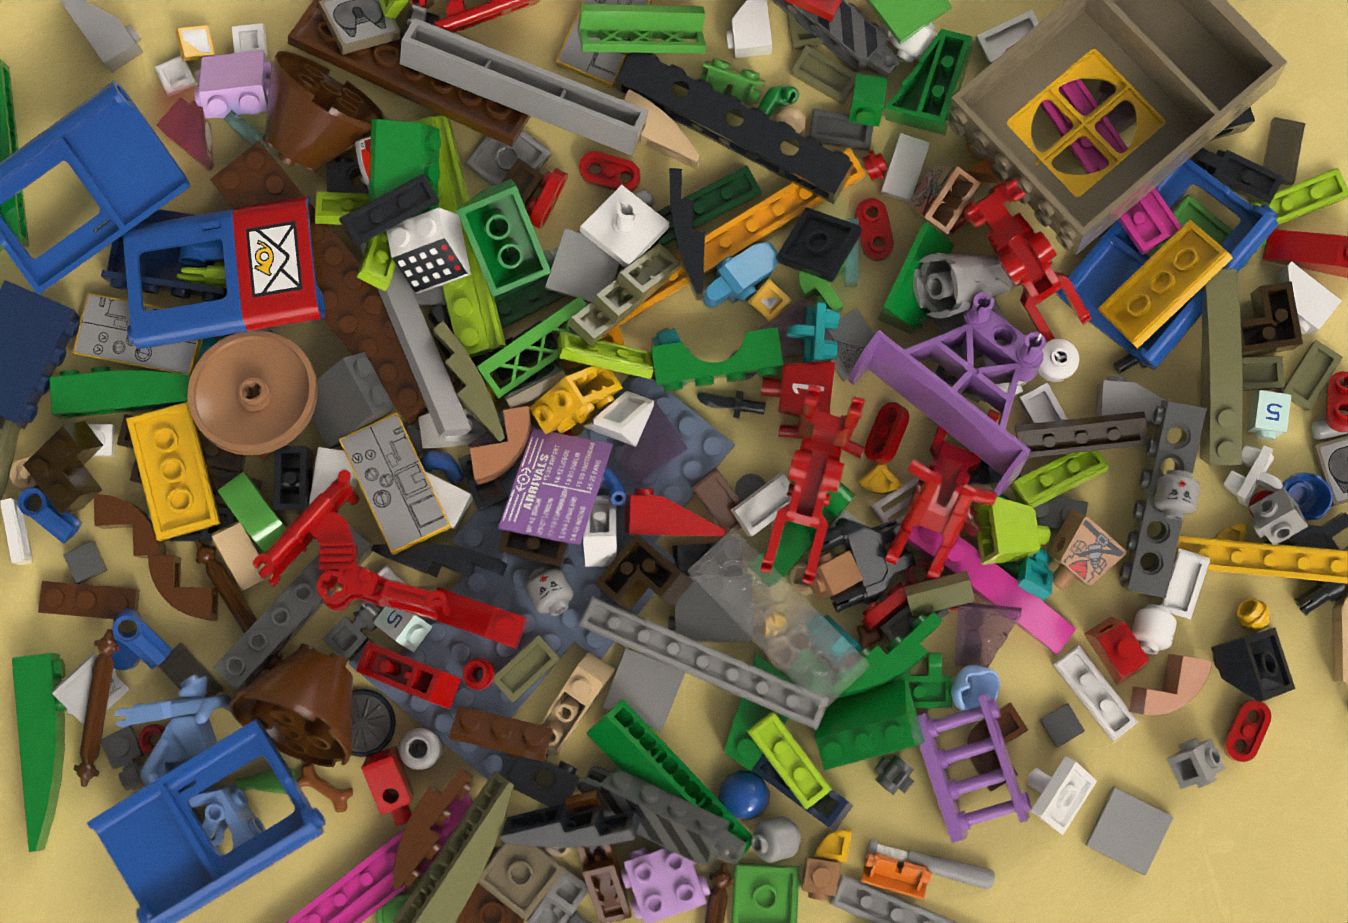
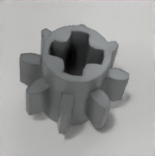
(894, 774)

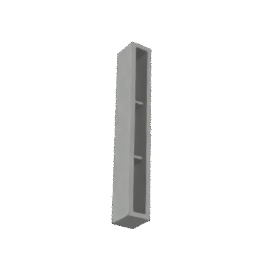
(522, 86)

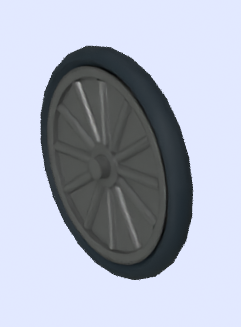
(371, 723)

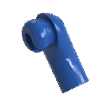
(443, 462)
(614, 487)

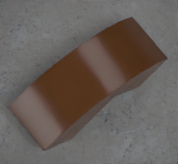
(118, 513)
(192, 601)

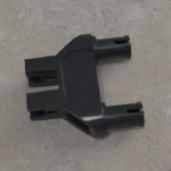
(1319, 537)
(869, 554)

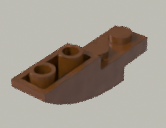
(420, 837)

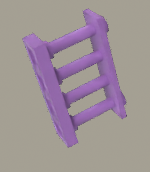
(948, 790)

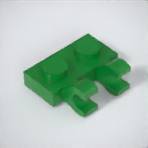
(930, 689)

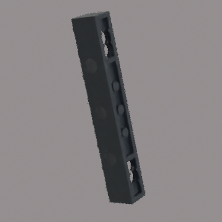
(755, 139)

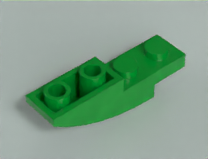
(901, 657)

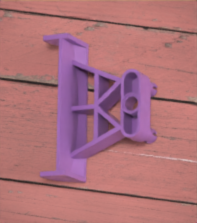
(945, 404)

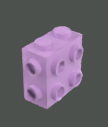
(233, 83)
(662, 884)

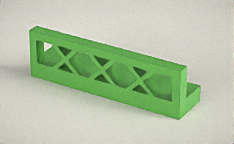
(641, 25)
(525, 343)

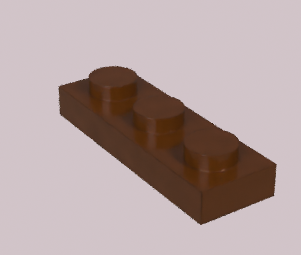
(86, 600)
(501, 733)

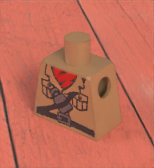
(943, 195)
(1082, 551)

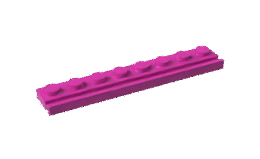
(1149, 220)
(371, 882)

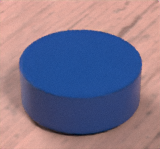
(125, 658)

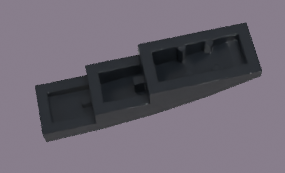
(688, 242)
(432, 556)
(563, 829)

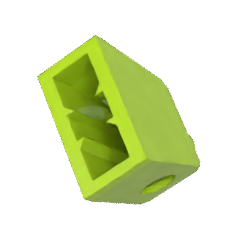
(1008, 532)

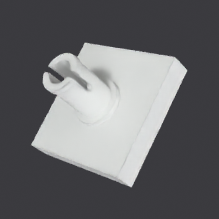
(624, 226)
(1061, 793)

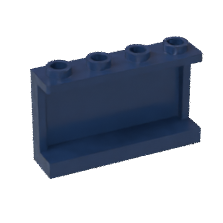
(159, 267)
(31, 346)

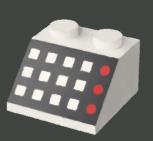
(429, 249)

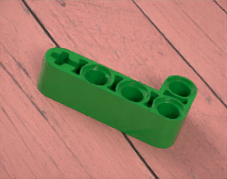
(796, 537)

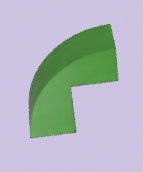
(253, 510)

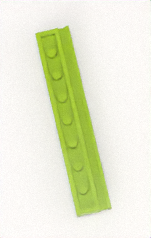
(468, 298)

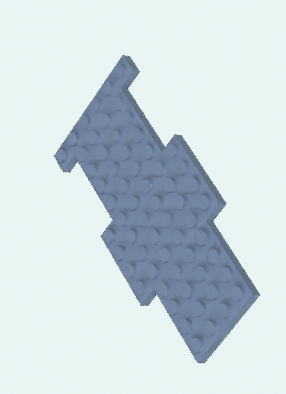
(453, 648)

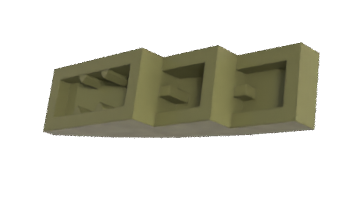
(625, 294)
(475, 393)

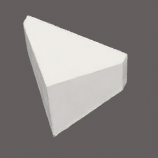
(623, 418)

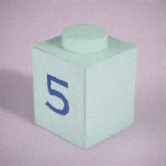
(1268, 414)
(403, 627)

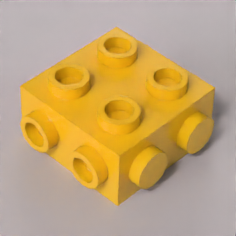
(575, 399)

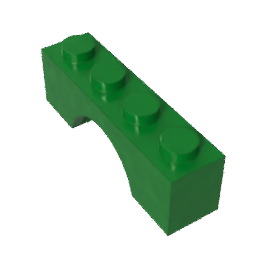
(676, 365)

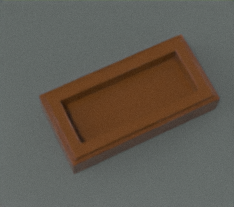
(718, 499)

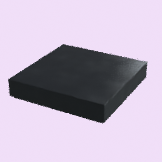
(819, 244)

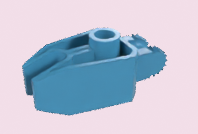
(741, 275)

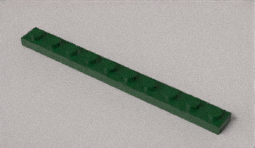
(708, 205)

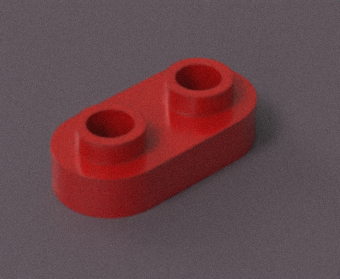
(611, 169)
(552, 187)
(875, 229)
(1337, 400)
(886, 433)
(878, 614)
(1250, 733)

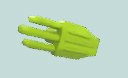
(210, 276)

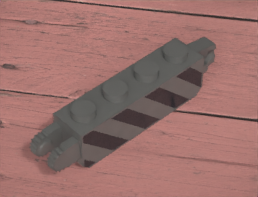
(848, 37)
(665, 817)

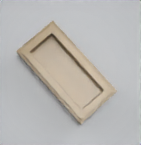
(239, 554)

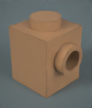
(835, 574)
(820, 877)

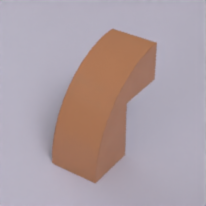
(496, 459)
(1181, 684)

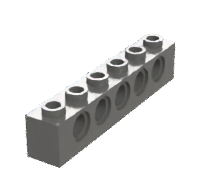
(1163, 546)
(279, 623)

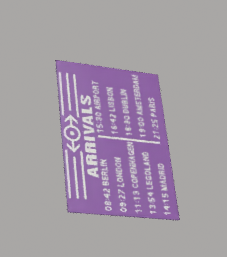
(556, 486)

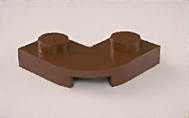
(1010, 726)

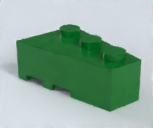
(928, 90)
(739, 743)

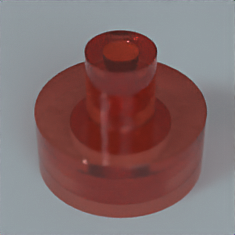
(970, 525)

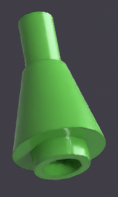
(263, 781)

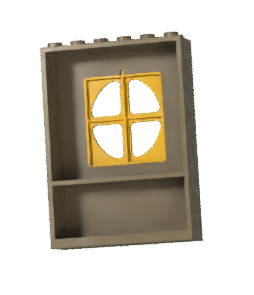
(1177, 63)

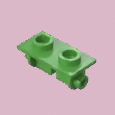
(743, 82)

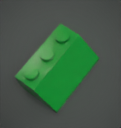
(402, 153)
(503, 238)
(901, 305)
(868, 725)

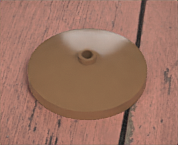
(237, 371)

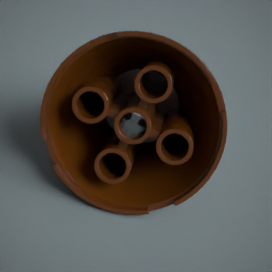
(313, 114)
(303, 706)

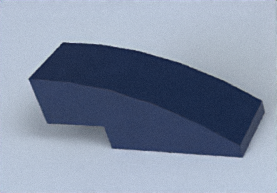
(828, 810)

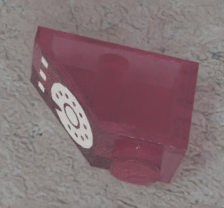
(189, 130)

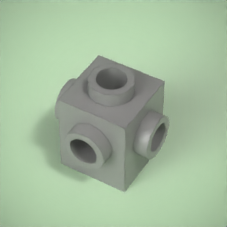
(1277, 517)
(1196, 763)

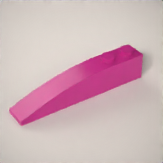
(997, 588)

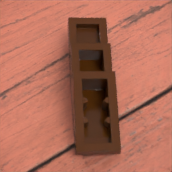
(601, 868)

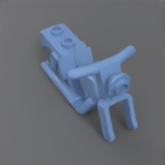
(185, 739)

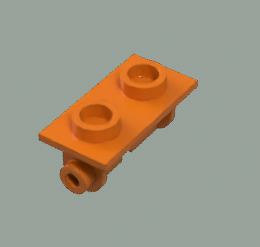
(904, 879)

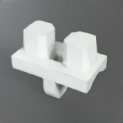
(1259, 462)

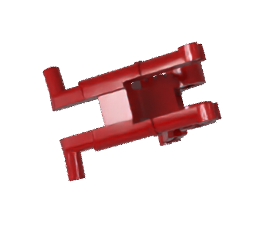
(1022, 253)
(815, 472)
(940, 499)
(339, 559)

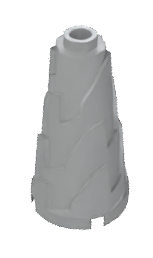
(951, 281)

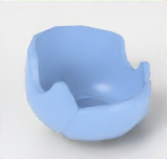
(971, 683)

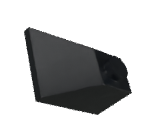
(1254, 665)

